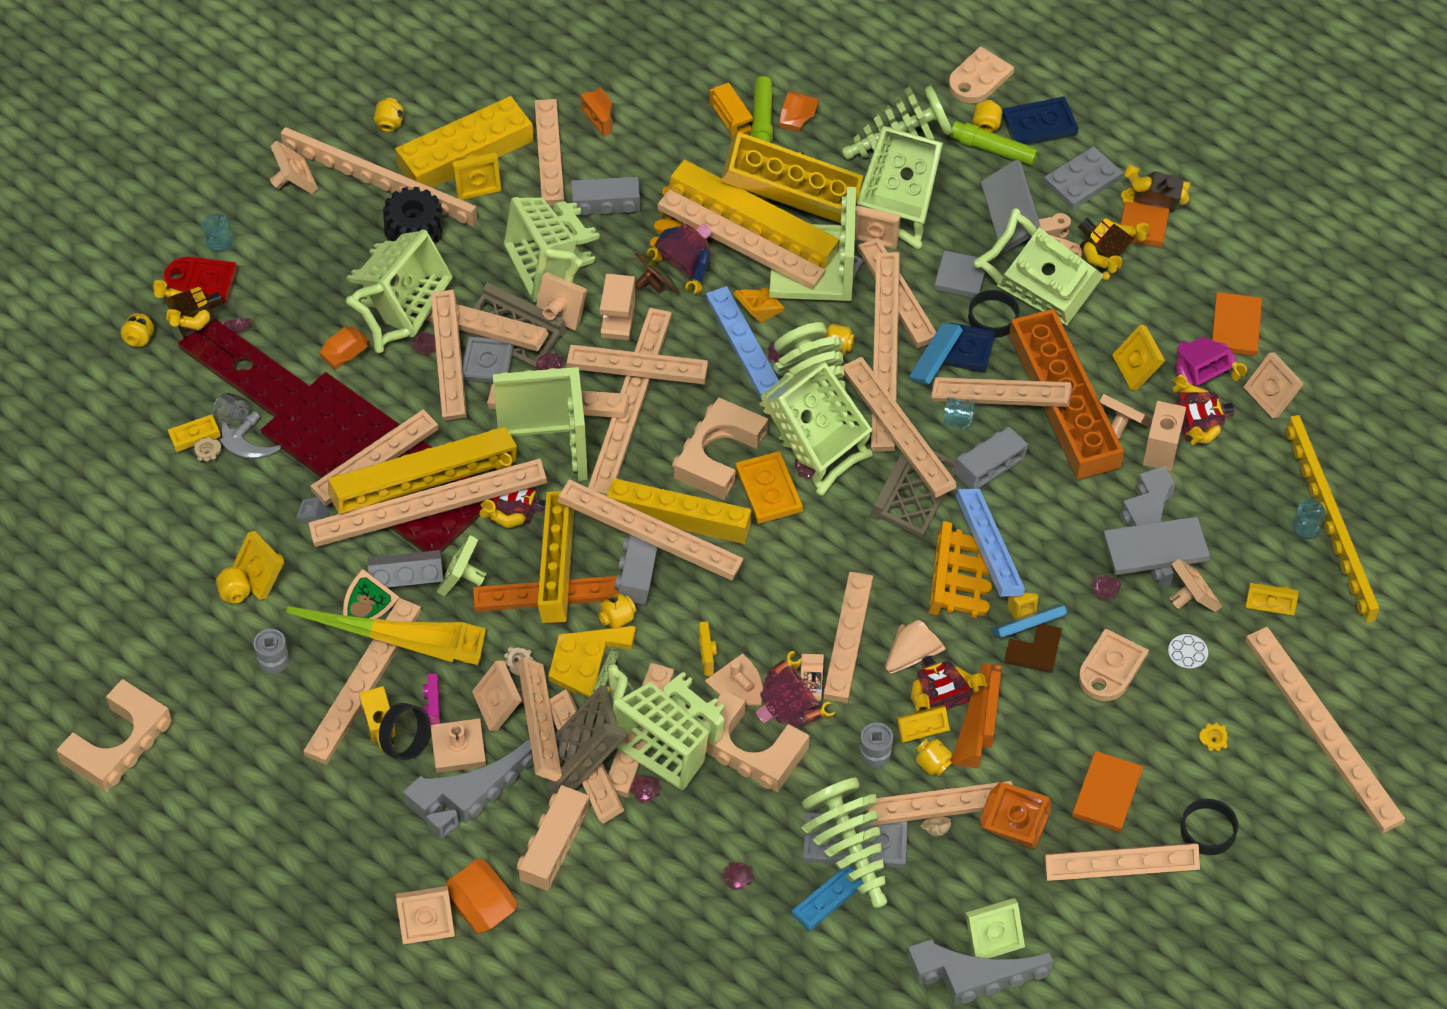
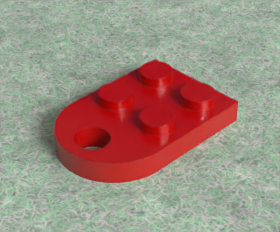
(204, 273)

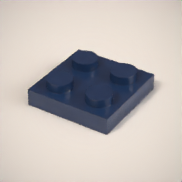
(971, 349)

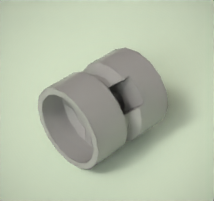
(271, 651)
(876, 745)

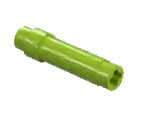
(762, 110)
(974, 136)

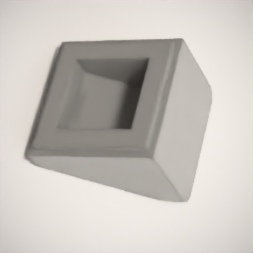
(312, 510)
(442, 823)

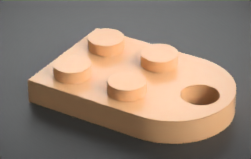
(980, 75)
(1113, 664)

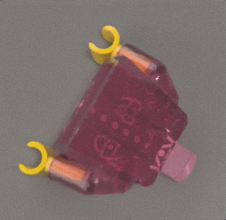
(789, 697)

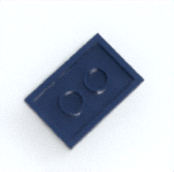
(1040, 121)

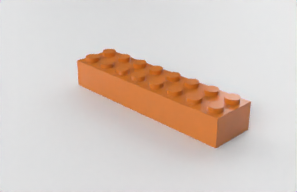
(1082, 426)

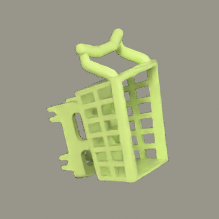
(888, 191)
(557, 252)
(391, 280)
(1062, 291)
(824, 436)
(668, 722)

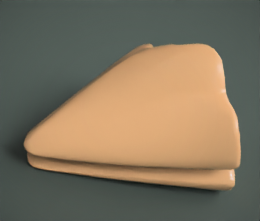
(911, 646)

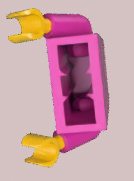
(1206, 359)

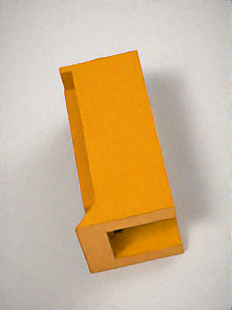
(730, 109)

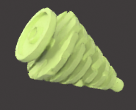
(921, 119)
(808, 347)
(846, 828)

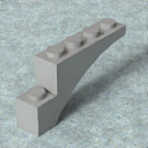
(1153, 492)
(467, 791)
(973, 976)

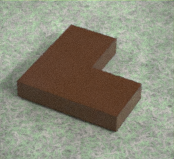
(1035, 655)

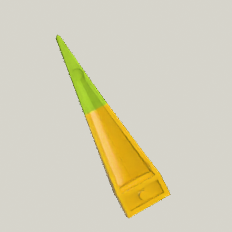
(435, 639)

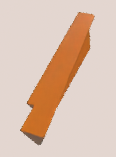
(979, 720)

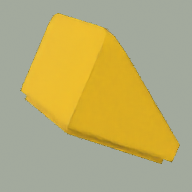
(1022, 605)

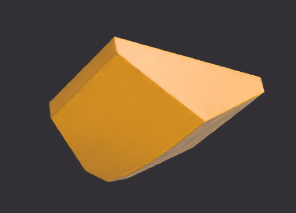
(759, 303)

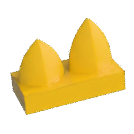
(1272, 599)

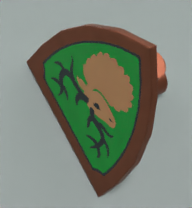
(648, 275)

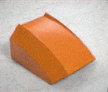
(1016, 814)
(480, 896)

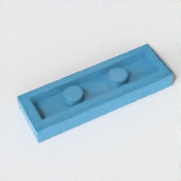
(935, 353)
(1029, 620)
(825, 899)

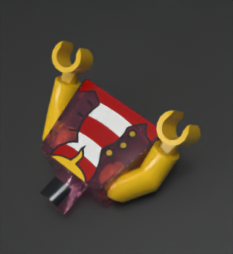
(1203, 411)
(513, 508)
(943, 685)

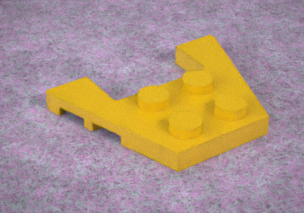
(581, 655)

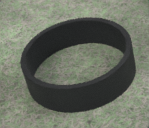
(993, 295)
(421, 736)
(1215, 805)

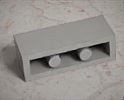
(606, 195)
(990, 458)
(407, 568)
(636, 568)

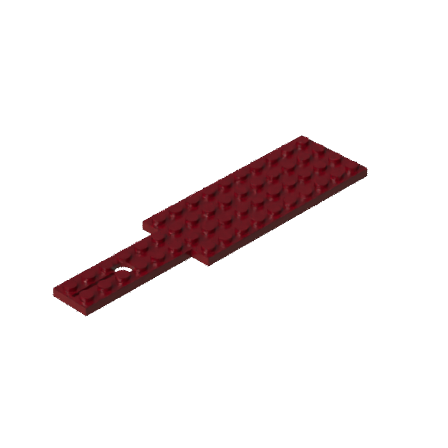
(318, 422)

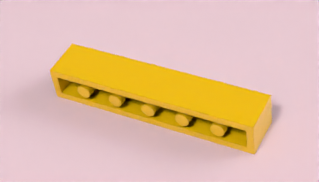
(685, 511)
(555, 560)

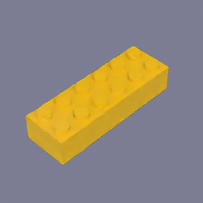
(489, 130)
(788, 176)

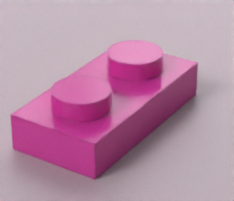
(431, 692)

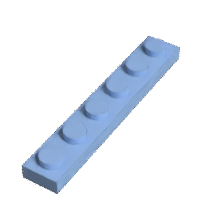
(742, 339)
(990, 542)

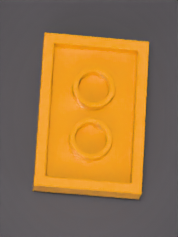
(768, 487)

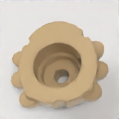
(207, 449)
(516, 653)
(936, 826)

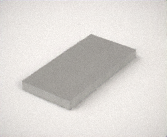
(1007, 191)
(1155, 545)
(892, 839)

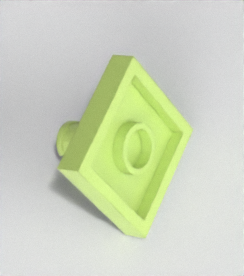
(460, 567)
(995, 929)

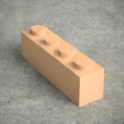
(553, 838)

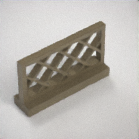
(526, 313)
(891, 489)
(591, 750)

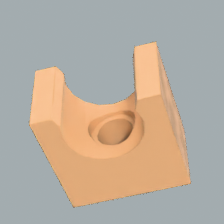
(617, 306)
(1164, 435)

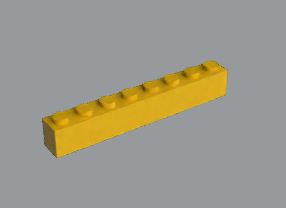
(754, 214)
(420, 470)

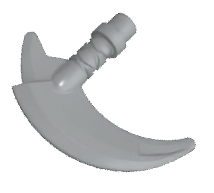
(234, 442)

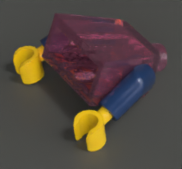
(686, 251)

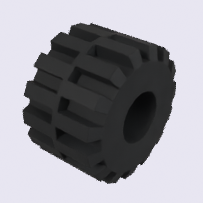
(412, 212)

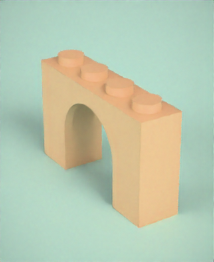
(721, 421)
(107, 765)
(767, 767)

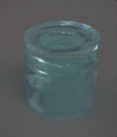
(217, 233)
(959, 413)
(1309, 519)

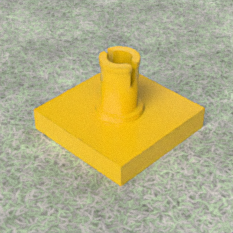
(476, 175)
(1138, 357)
(259, 564)

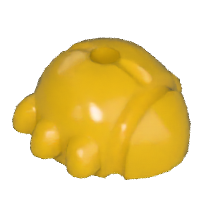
(1214, 732)

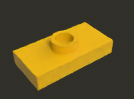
(707, 649)
(922, 723)

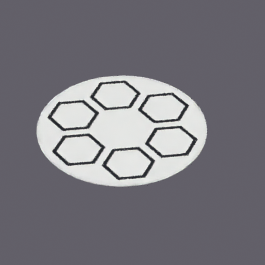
(1188, 651)

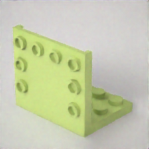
(838, 275)
(544, 404)

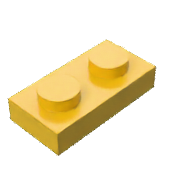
(188, 433)

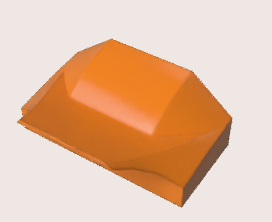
(598, 108)
(797, 110)
(343, 346)

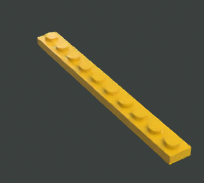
(1334, 523)

